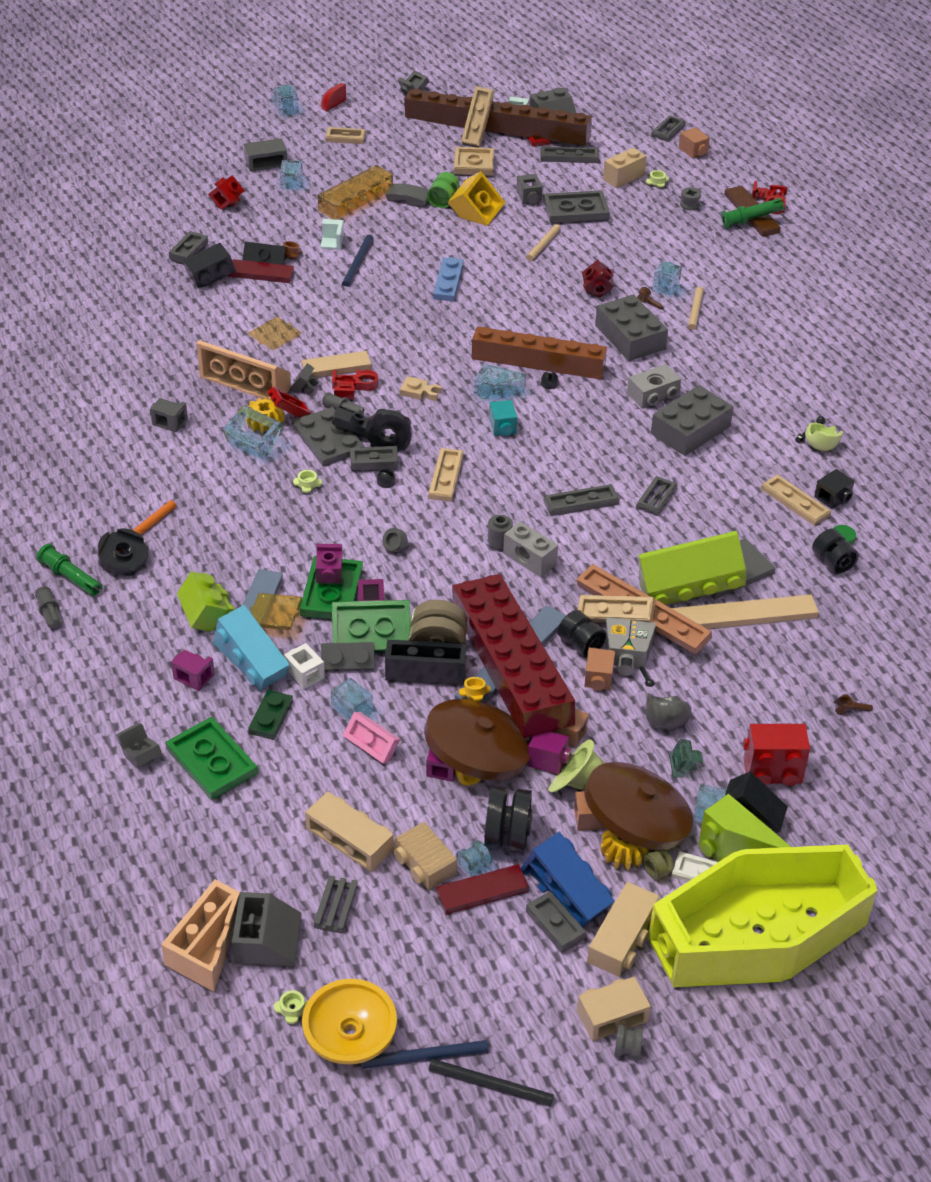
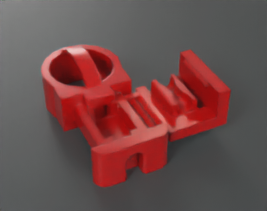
(771, 194)
(346, 384)

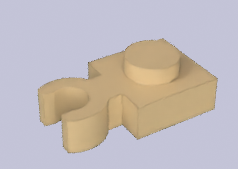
(417, 388)

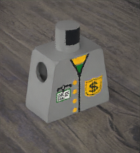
(630, 641)

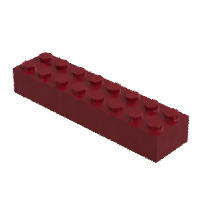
(514, 657)

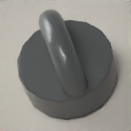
(395, 540)

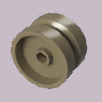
(438, 622)

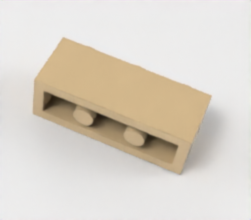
(349, 831)
(623, 930)

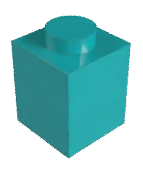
(503, 417)

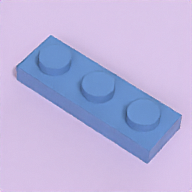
(448, 279)

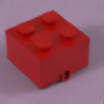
(777, 753)

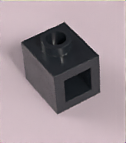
(834, 489)

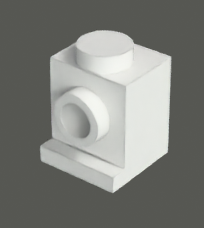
(305, 666)

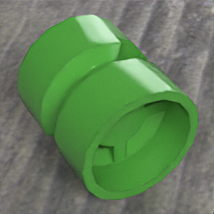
(442, 189)

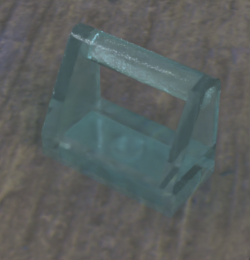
(258, 447)

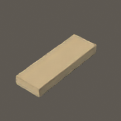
(477, 116)
(341, 363)
(446, 474)
(796, 500)
(619, 607)

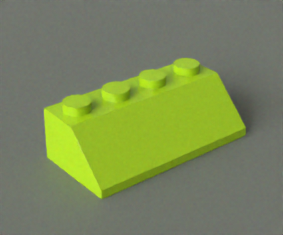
(693, 569)

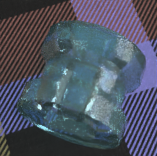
(474, 858)

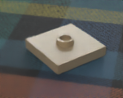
(473, 160)

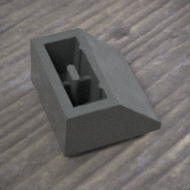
(265, 931)

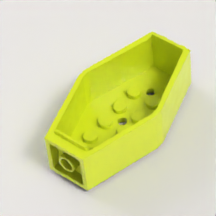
(763, 891)

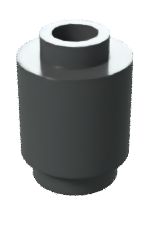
(497, 527)

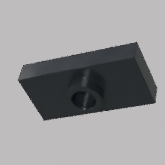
(264, 253)
(350, 421)

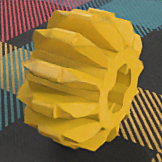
(267, 408)
(621, 851)

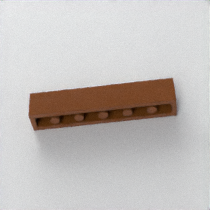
(539, 352)

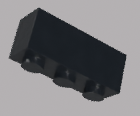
(425, 662)

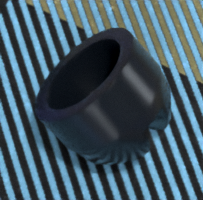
(549, 384)
(385, 478)

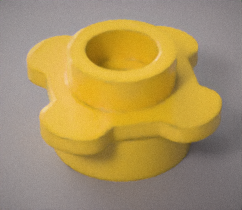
(474, 689)

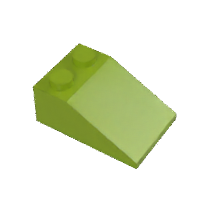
(731, 828)

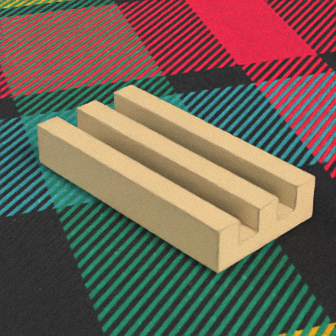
(346, 135)

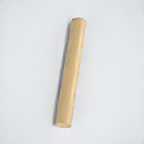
(543, 242)
(695, 308)

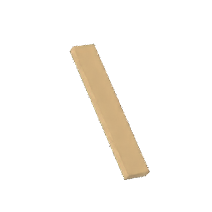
(752, 611)

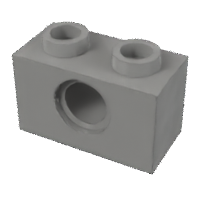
(654, 386)
(530, 549)

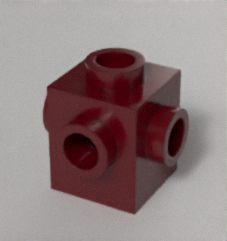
(598, 279)

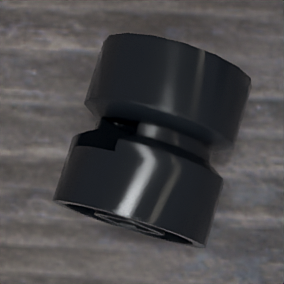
(835, 551)
(581, 633)

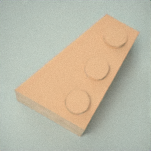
(203, 936)

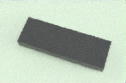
(569, 154)
(581, 500)

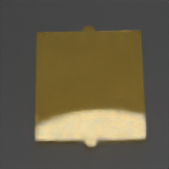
(274, 333)
(276, 610)

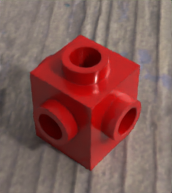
(226, 192)

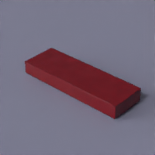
(262, 271)
(482, 889)

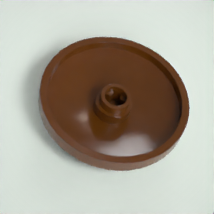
(476, 739)
(638, 806)

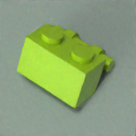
(203, 601)

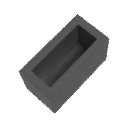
(265, 154)

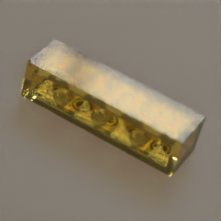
(355, 192)

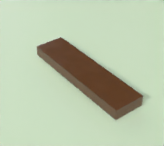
(764, 224)

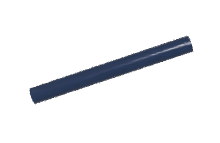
(357, 261)
(428, 1053)

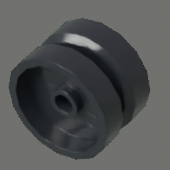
(512, 819)

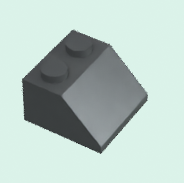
(553, 100)

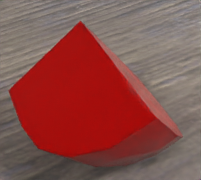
(333, 97)

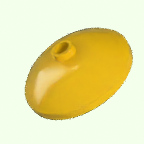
(347, 1006)

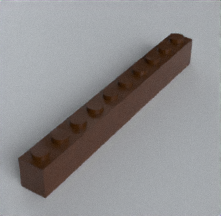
(503, 117)

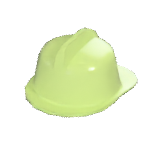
(579, 768)

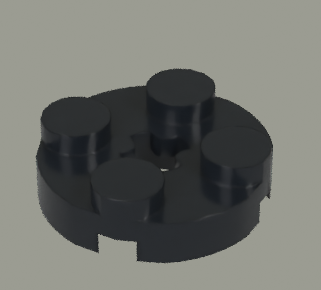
(391, 420)
(118, 563)

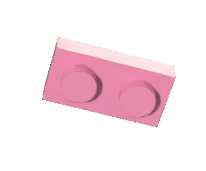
(371, 737)

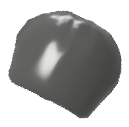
(667, 712)

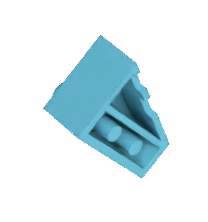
(250, 648)

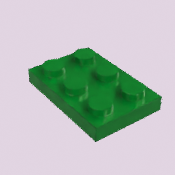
(319, 596)
(371, 622)
(211, 758)

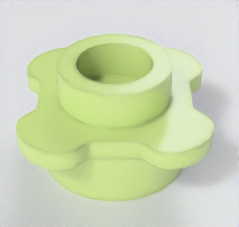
(657, 178)
(307, 480)
(286, 1000)

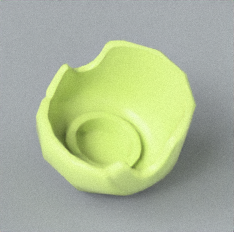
(822, 437)

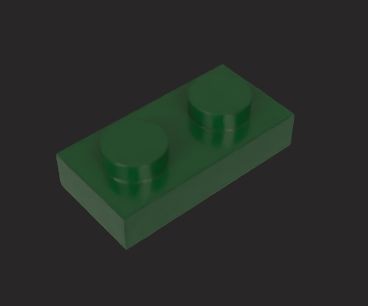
(270, 714)

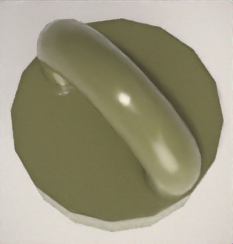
(656, 865)

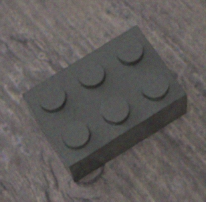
(631, 327)
(691, 420)

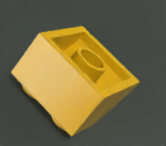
(477, 200)

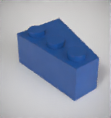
(568, 878)

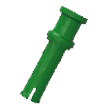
(742, 214)
(62, 565)

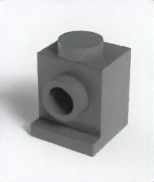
(529, 193)
(168, 414)

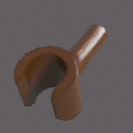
(644, 296)
(847, 703)

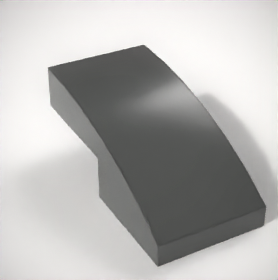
(412, 194)

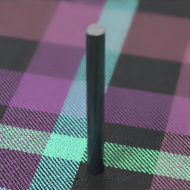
(491, 1082)

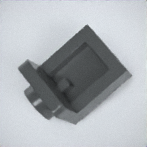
(414, 81)
(137, 746)

